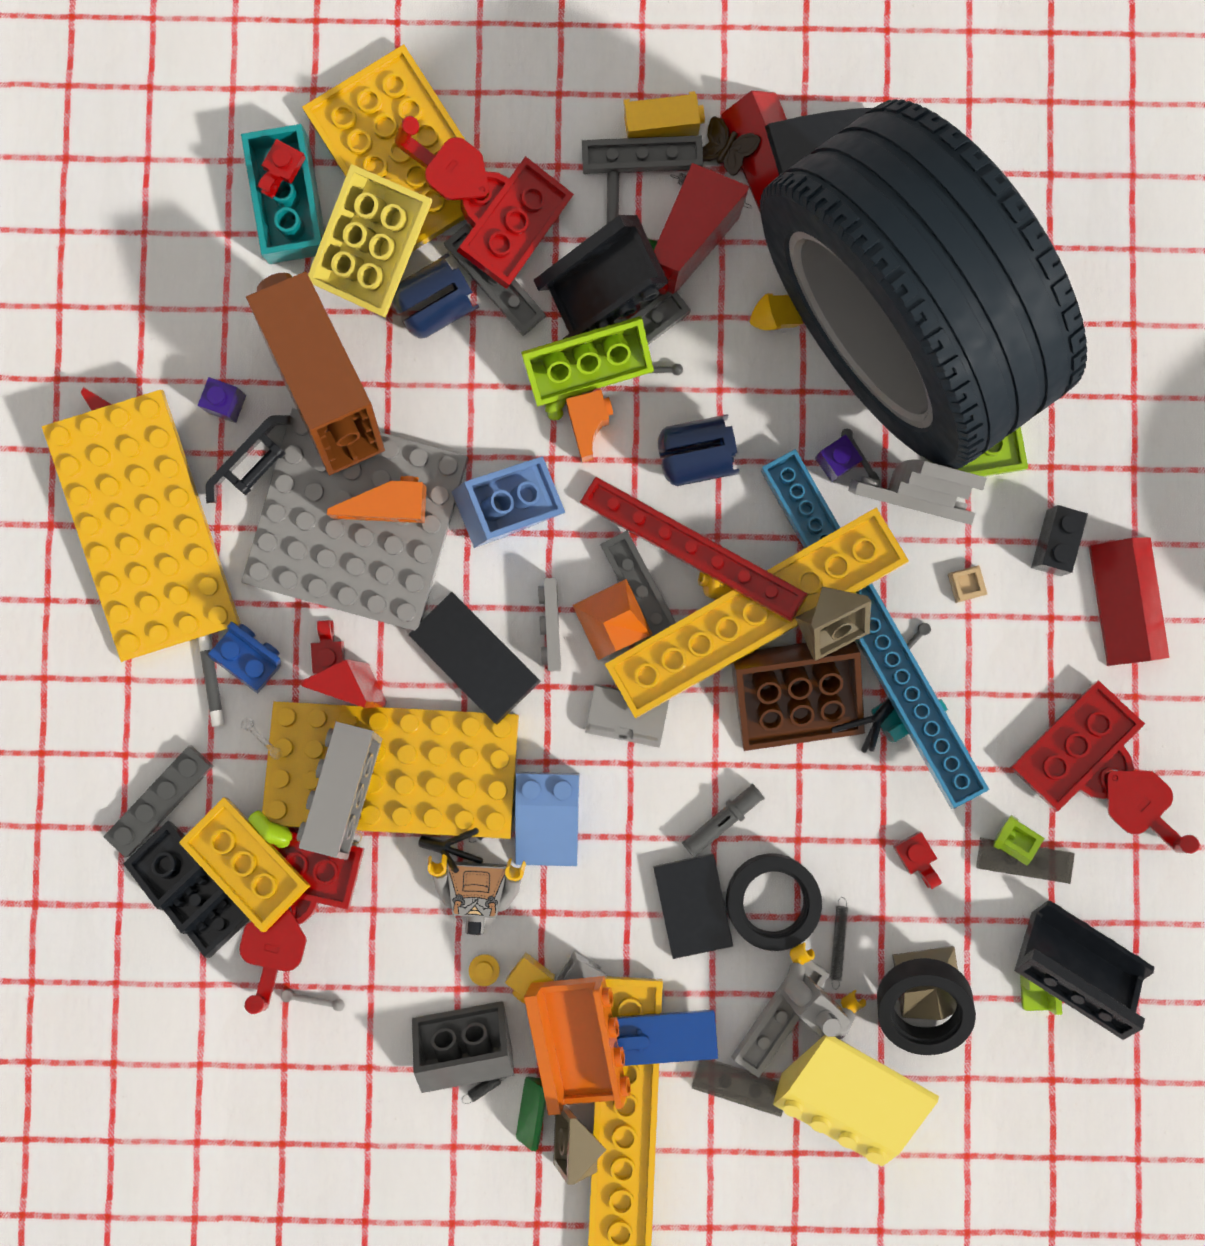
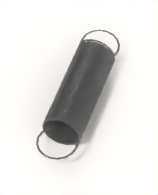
(482, 1088)

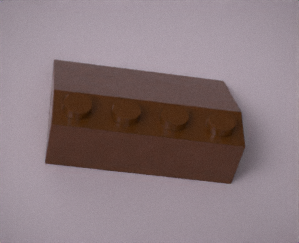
(793, 698)

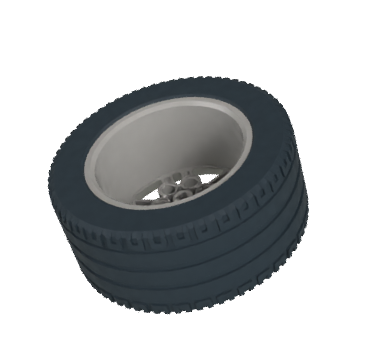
(925, 281)

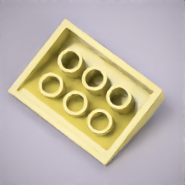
(369, 240)
(854, 1099)

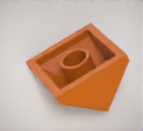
(612, 619)

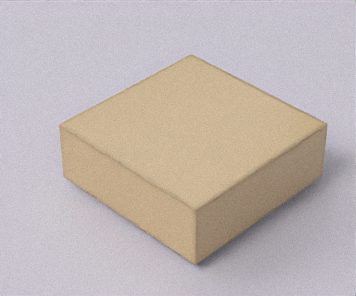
(967, 584)

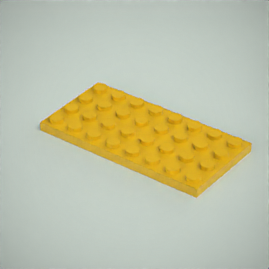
(141, 525)
(430, 776)

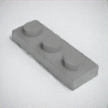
(550, 624)

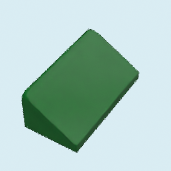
(531, 1113)

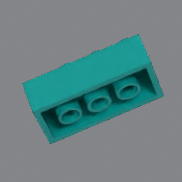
(292, 221)

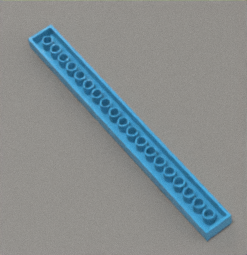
(884, 646)

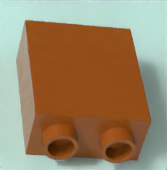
(316, 370)

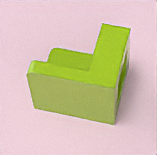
(1037, 999)

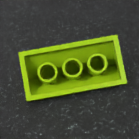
(588, 361)

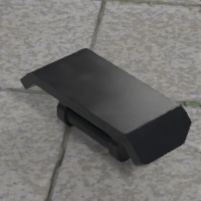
(242, 452)

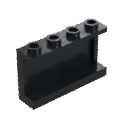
(604, 276)
(1083, 969)

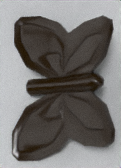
(728, 148)

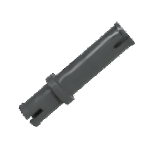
(723, 820)

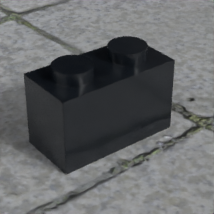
(1059, 540)

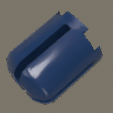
(443, 310)
(697, 451)

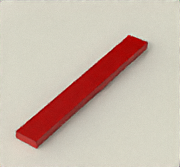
(694, 549)

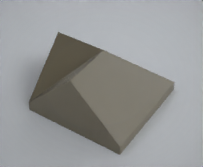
(835, 622)
(927, 1001)
(574, 1148)

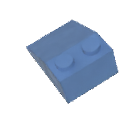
(507, 501)
(546, 818)

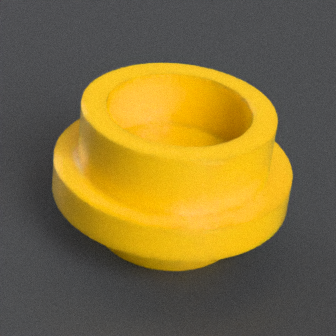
(484, 970)

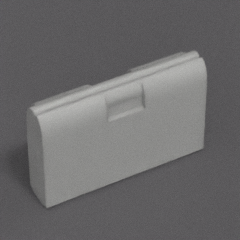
(612, 718)

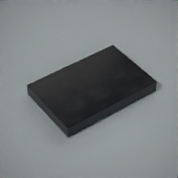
(693, 906)

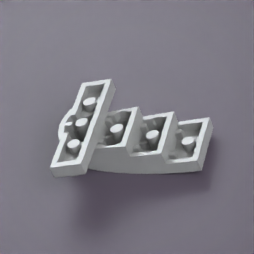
(925, 489)

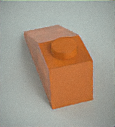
(388, 502)

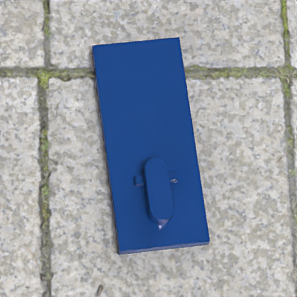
(668, 1037)

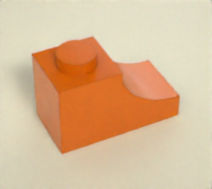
(588, 415)

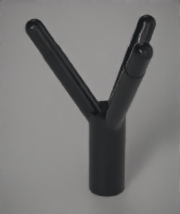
(876, 720)
(444, 847)

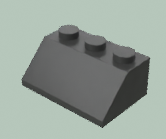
(461, 1047)

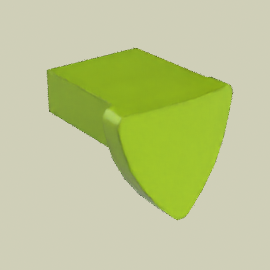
(1018, 840)

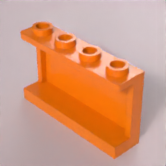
(576, 1042)

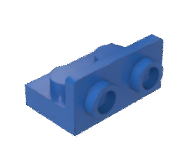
(246, 657)

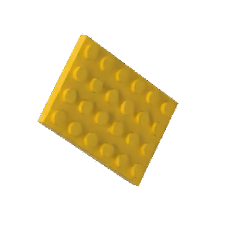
(361, 125)

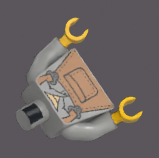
(476, 889)
(813, 1003)

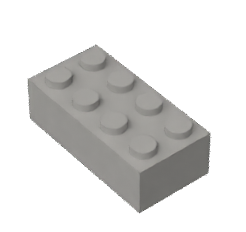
(340, 791)

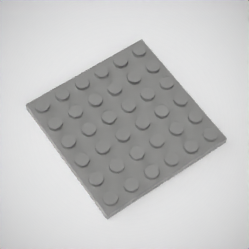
(353, 564)

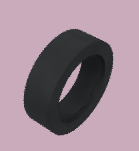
(800, 929)
(926, 1039)

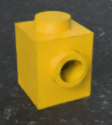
(527, 972)

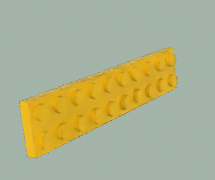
(737, 626)
(625, 1172)

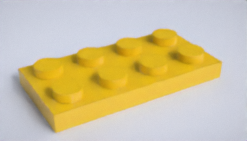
(244, 864)

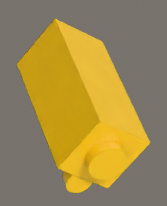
(663, 116)

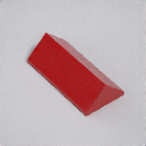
(751, 116)
(1129, 601)
(349, 682)

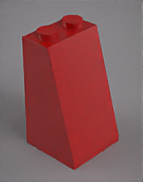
(697, 223)

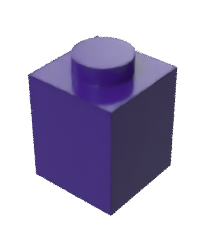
(222, 400)
(838, 458)

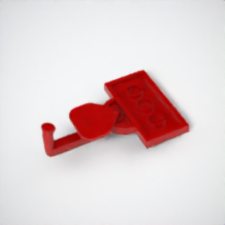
(512, 215)
(1079, 753)
(284, 942)

